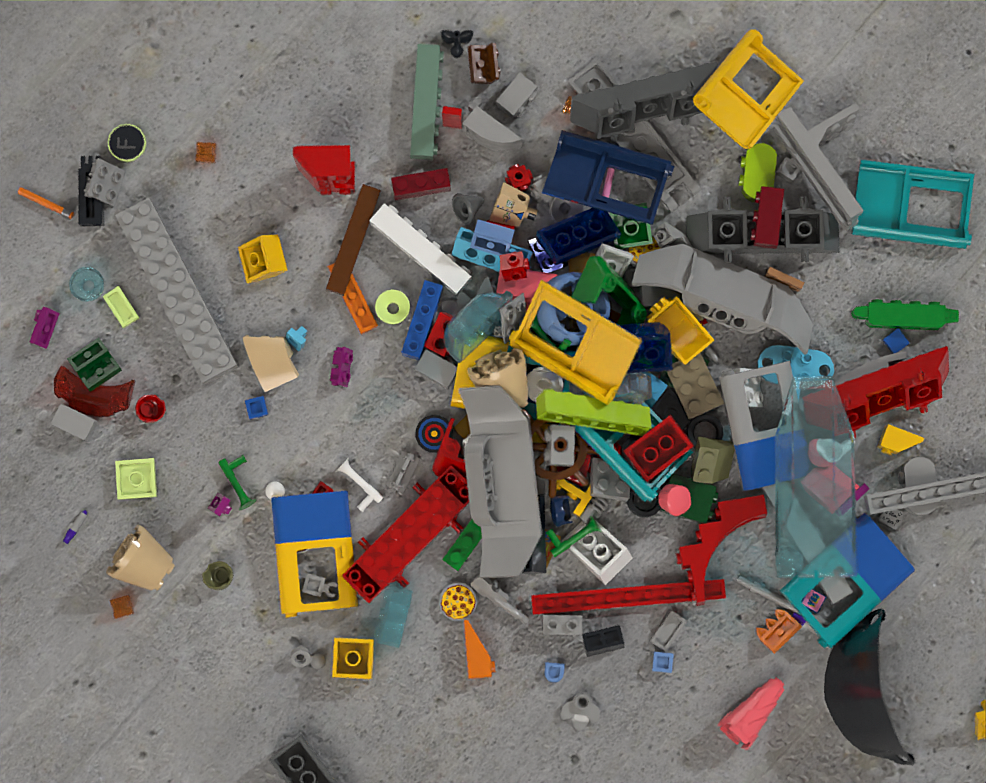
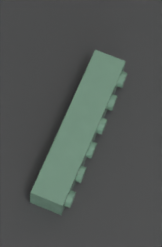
(425, 102)

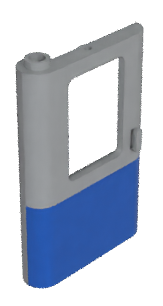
(752, 449)

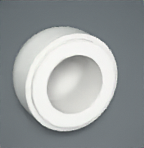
(274, 489)

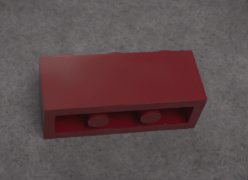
(421, 184)
(767, 217)

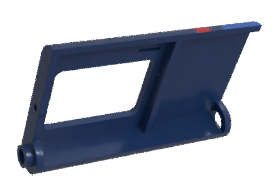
(581, 166)

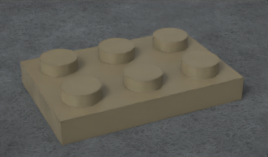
(695, 386)

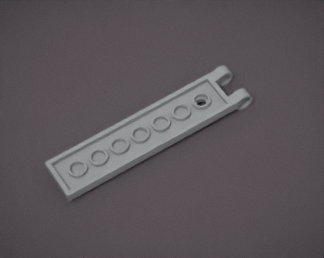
(641, 138)

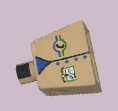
(512, 207)

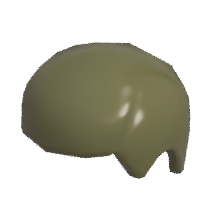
(218, 575)

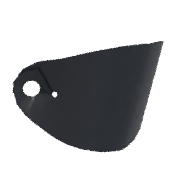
(855, 692)

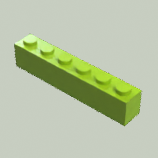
(593, 413)

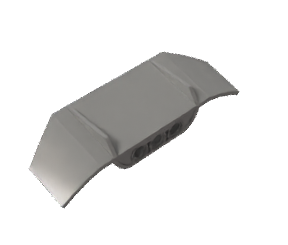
(728, 292)
(501, 480)

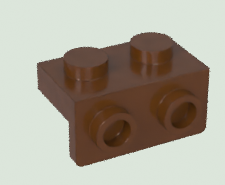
(483, 63)

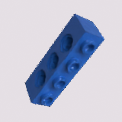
(422, 320)

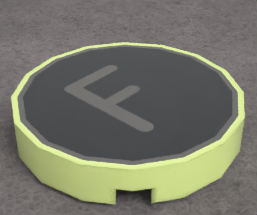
(127, 143)

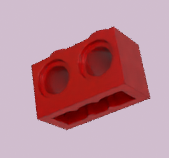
(437, 333)

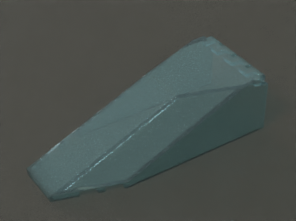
(815, 483)

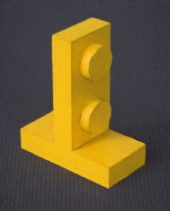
(575, 493)

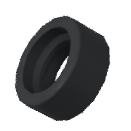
(704, 418)
(643, 513)

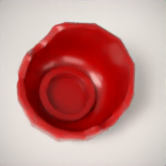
(150, 408)

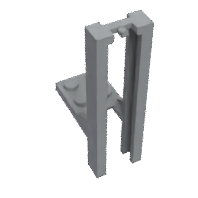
(806, 151)

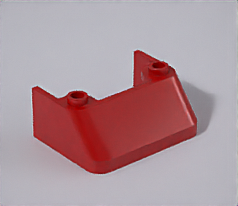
(448, 455)

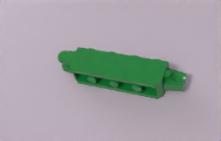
(905, 316)

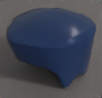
(560, 510)

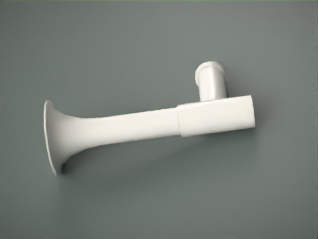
(372, 493)

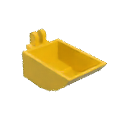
(686, 332)

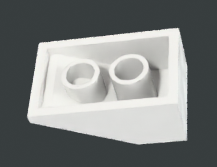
(600, 552)

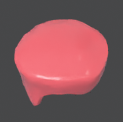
(674, 499)

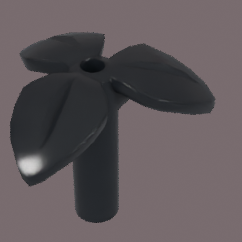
(457, 38)

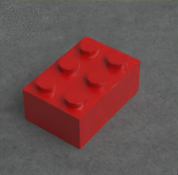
(658, 448)

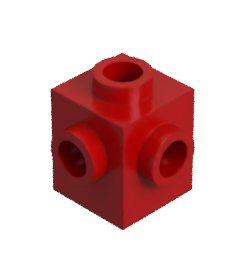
(520, 184)
(514, 266)

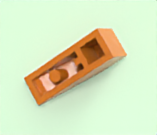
(478, 659)

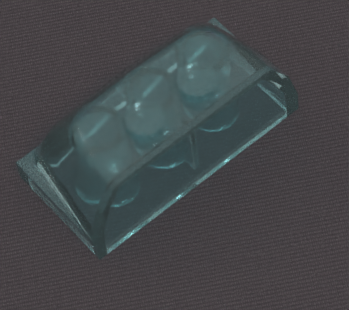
(474, 323)

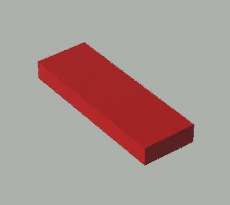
(452, 117)

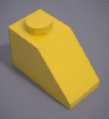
(896, 440)

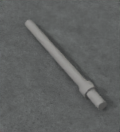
(755, 588)

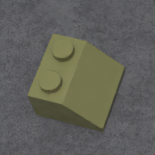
(712, 460)

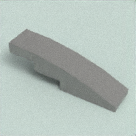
(873, 366)

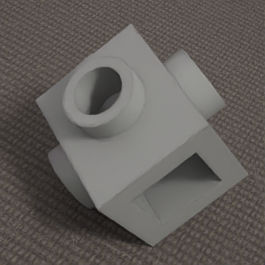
(536, 189)

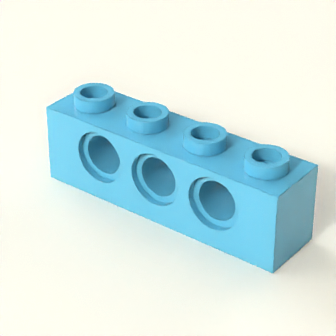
(463, 251)

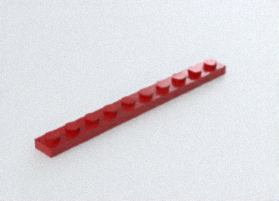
(623, 597)

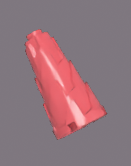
(749, 717)

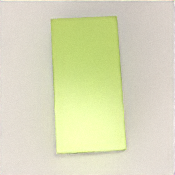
(121, 307)

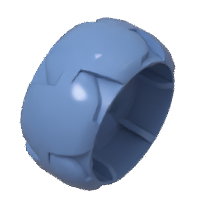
(550, 316)

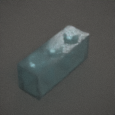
(393, 616)

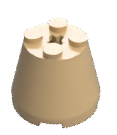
(505, 370)
(141, 561)

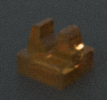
(205, 152)
(121, 606)

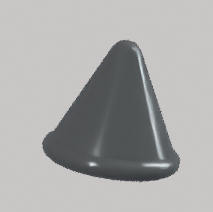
(466, 206)

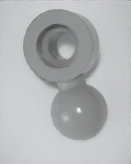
(317, 660)

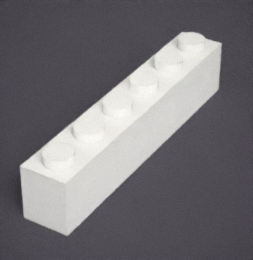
(420, 249)

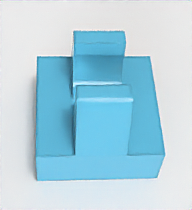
(296, 338)

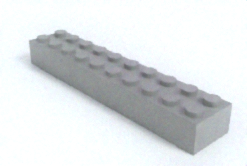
(177, 291)

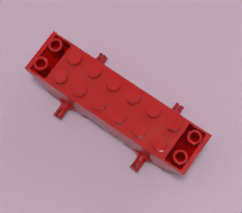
(906, 383)
(409, 535)

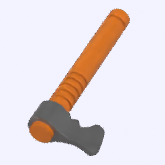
(67, 212)

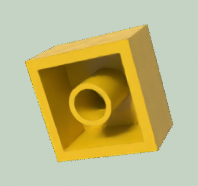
(353, 658)

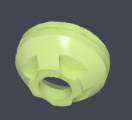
(387, 298)

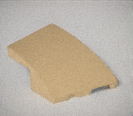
(270, 360)

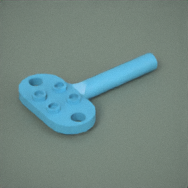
(801, 364)

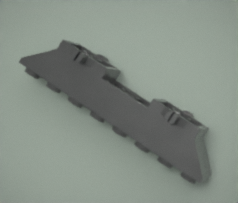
(618, 107)
(730, 230)

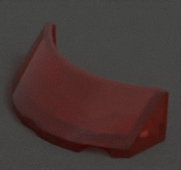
(100, 402)

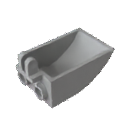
(487, 130)

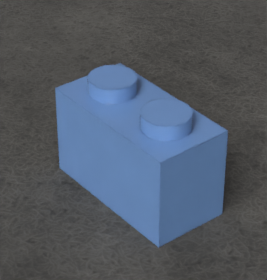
(492, 238)

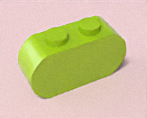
(758, 170)

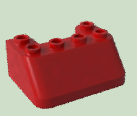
(327, 167)

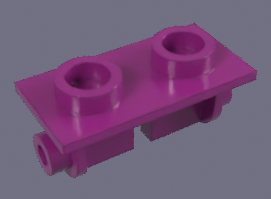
(343, 358)

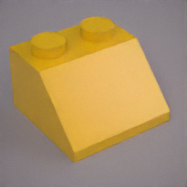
(262, 258)

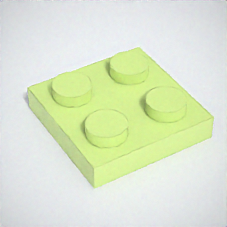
(136, 479)

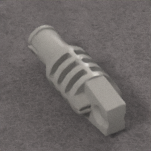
(595, 508)

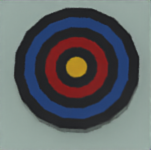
(431, 432)

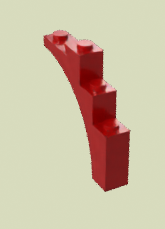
(731, 516)

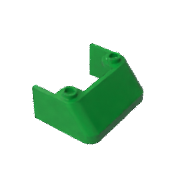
(601, 276)

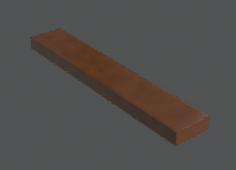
(353, 240)

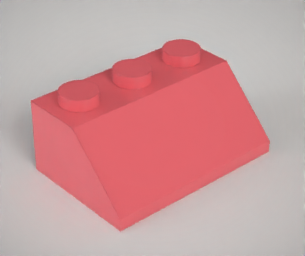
(526, 285)

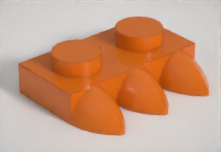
(779, 631)

